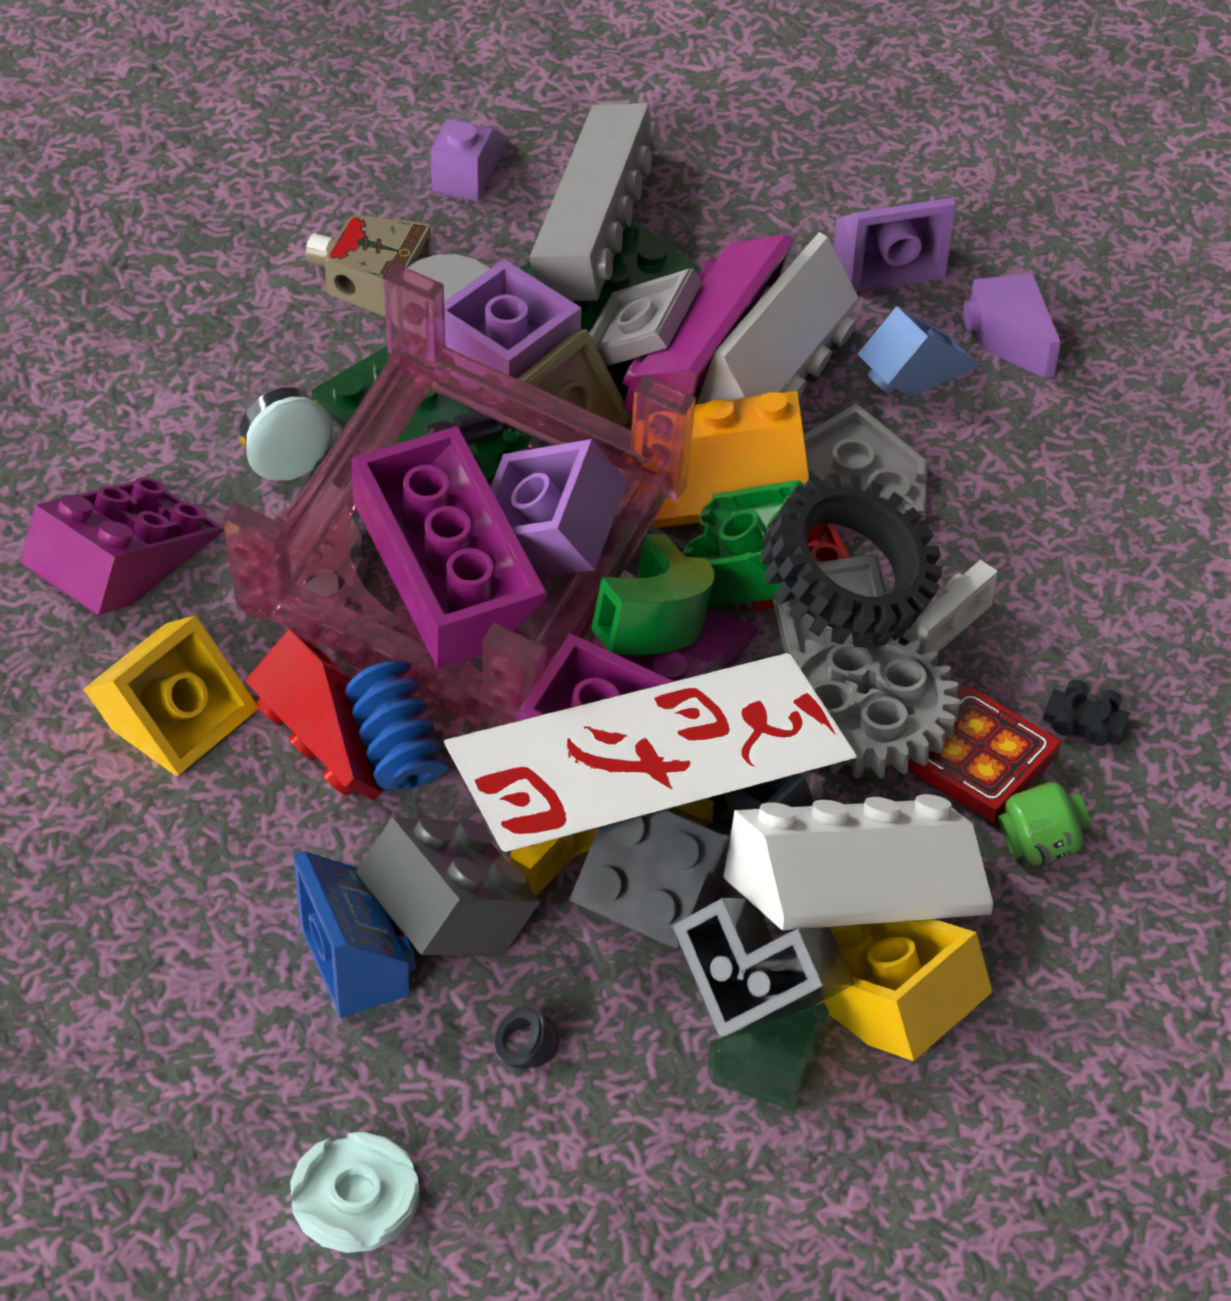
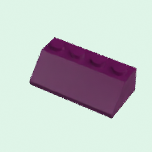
(723, 300)
(445, 542)

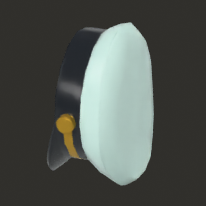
(285, 434)

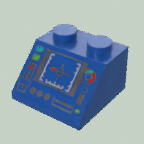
(350, 936)

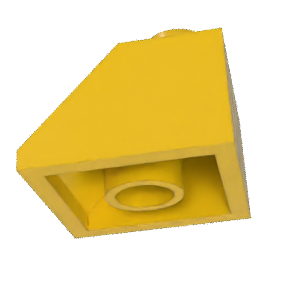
(173, 695)

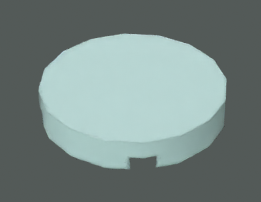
(354, 1213)

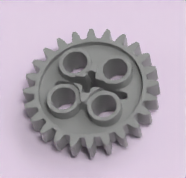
(883, 700)

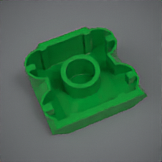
(733, 541)

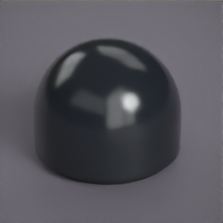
(542, 1043)

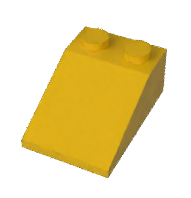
(908, 982)

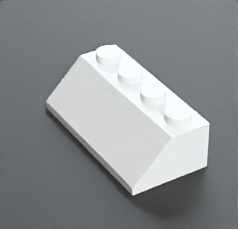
(787, 330)
(857, 862)

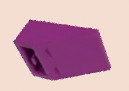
(114, 541)

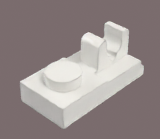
(960, 604)

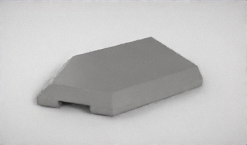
(865, 448)

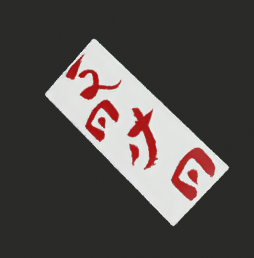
(647, 751)

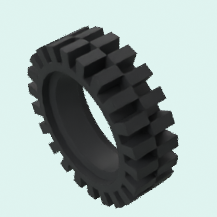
(819, 595)

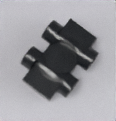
(1095, 721)

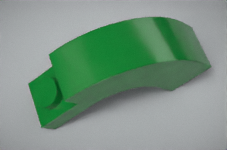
(659, 607)

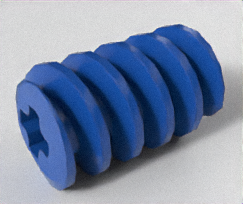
(390, 727)

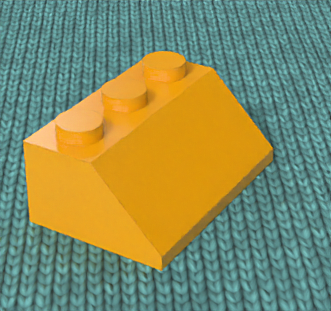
(737, 448)

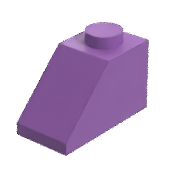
(465, 158)
(1013, 322)

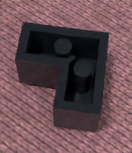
(748, 974)

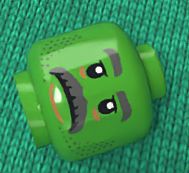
(1044, 824)

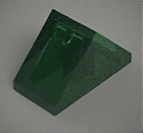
(771, 1058)

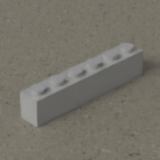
(595, 200)

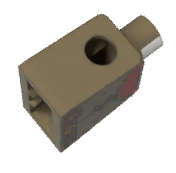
(364, 254)

